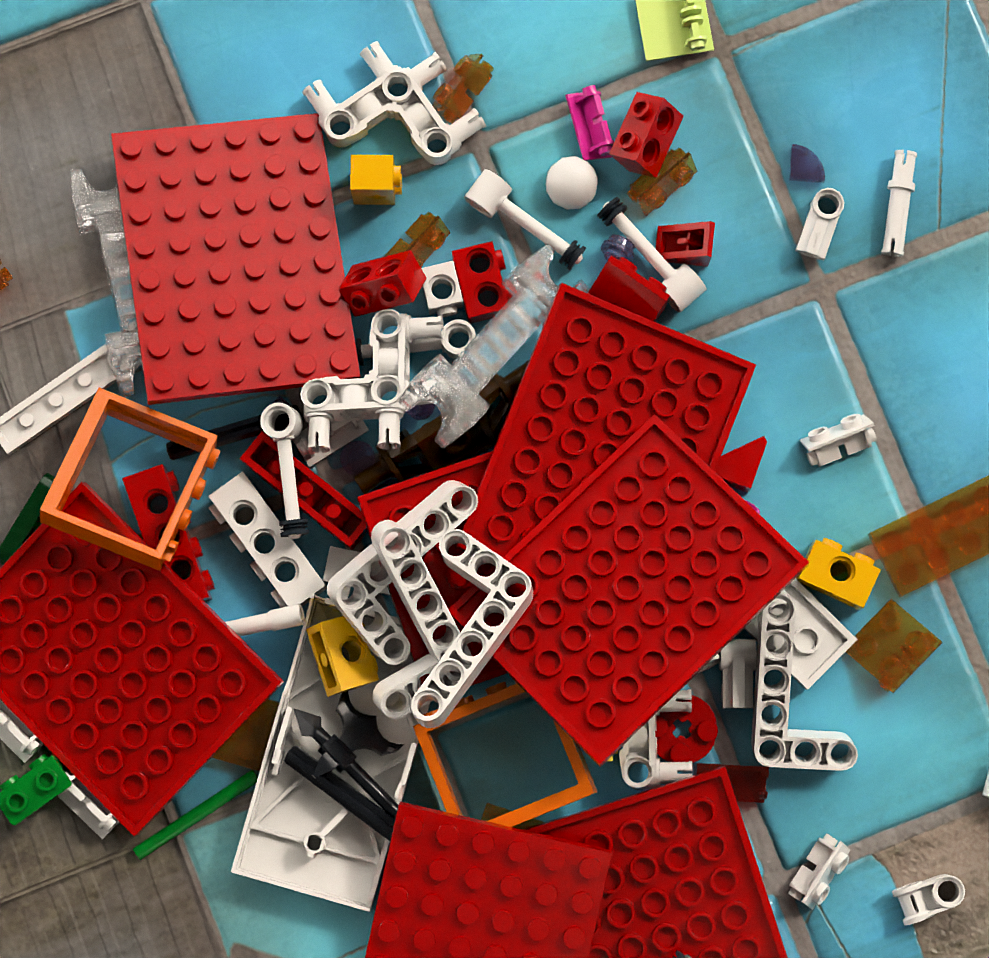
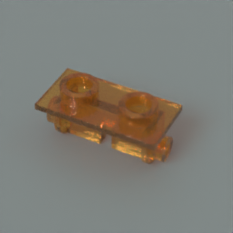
(468, 75)
(653, 192)
(427, 236)

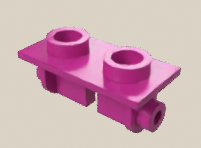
(589, 126)

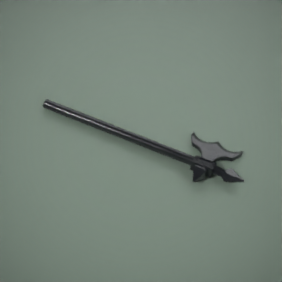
(358, 732)

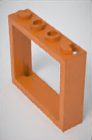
(153, 421)
(467, 707)

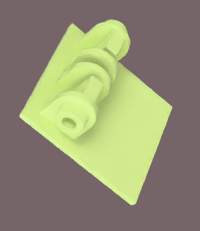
(674, 28)

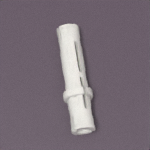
(899, 201)

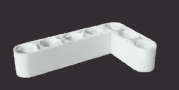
(367, 586)
(425, 619)
(476, 628)
(779, 695)

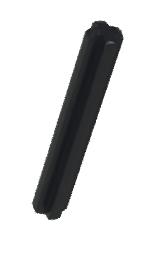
(230, 433)
(342, 793)

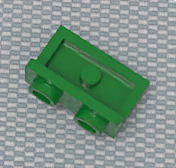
(33, 790)

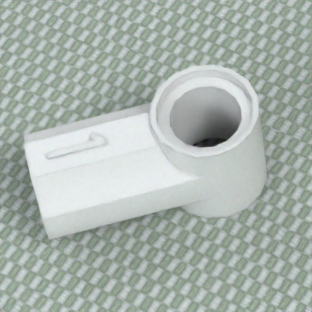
(819, 226)
(737, 669)

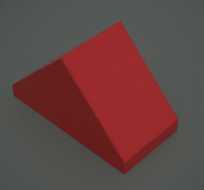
(686, 243)
(741, 464)

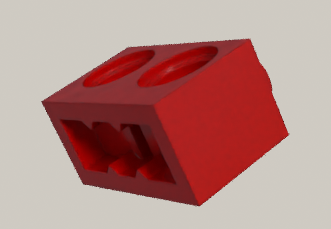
(646, 134)
(382, 283)
(475, 283)

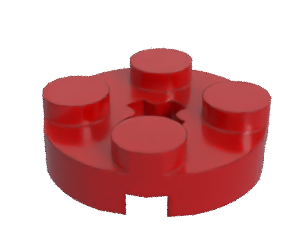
(702, 733)

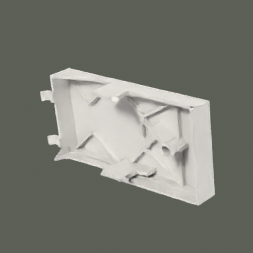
(292, 827)

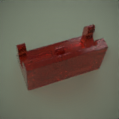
(746, 781)

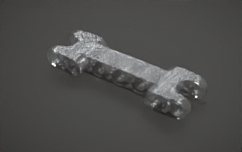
(102, 213)
(457, 385)

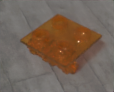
(893, 646)

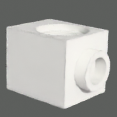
(442, 274)

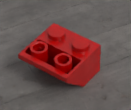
(626, 288)

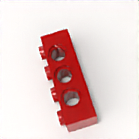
(141, 490)
(314, 495)

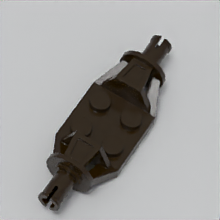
(430, 454)

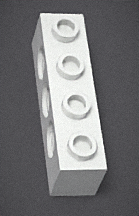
(241, 493)

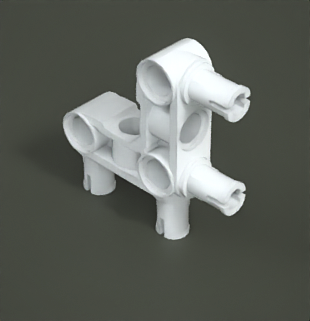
(376, 104)
(363, 396)
(643, 749)

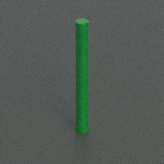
(195, 815)

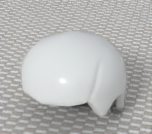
(571, 182)

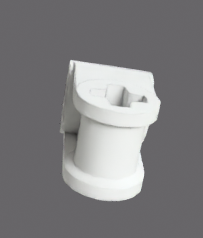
(926, 898)

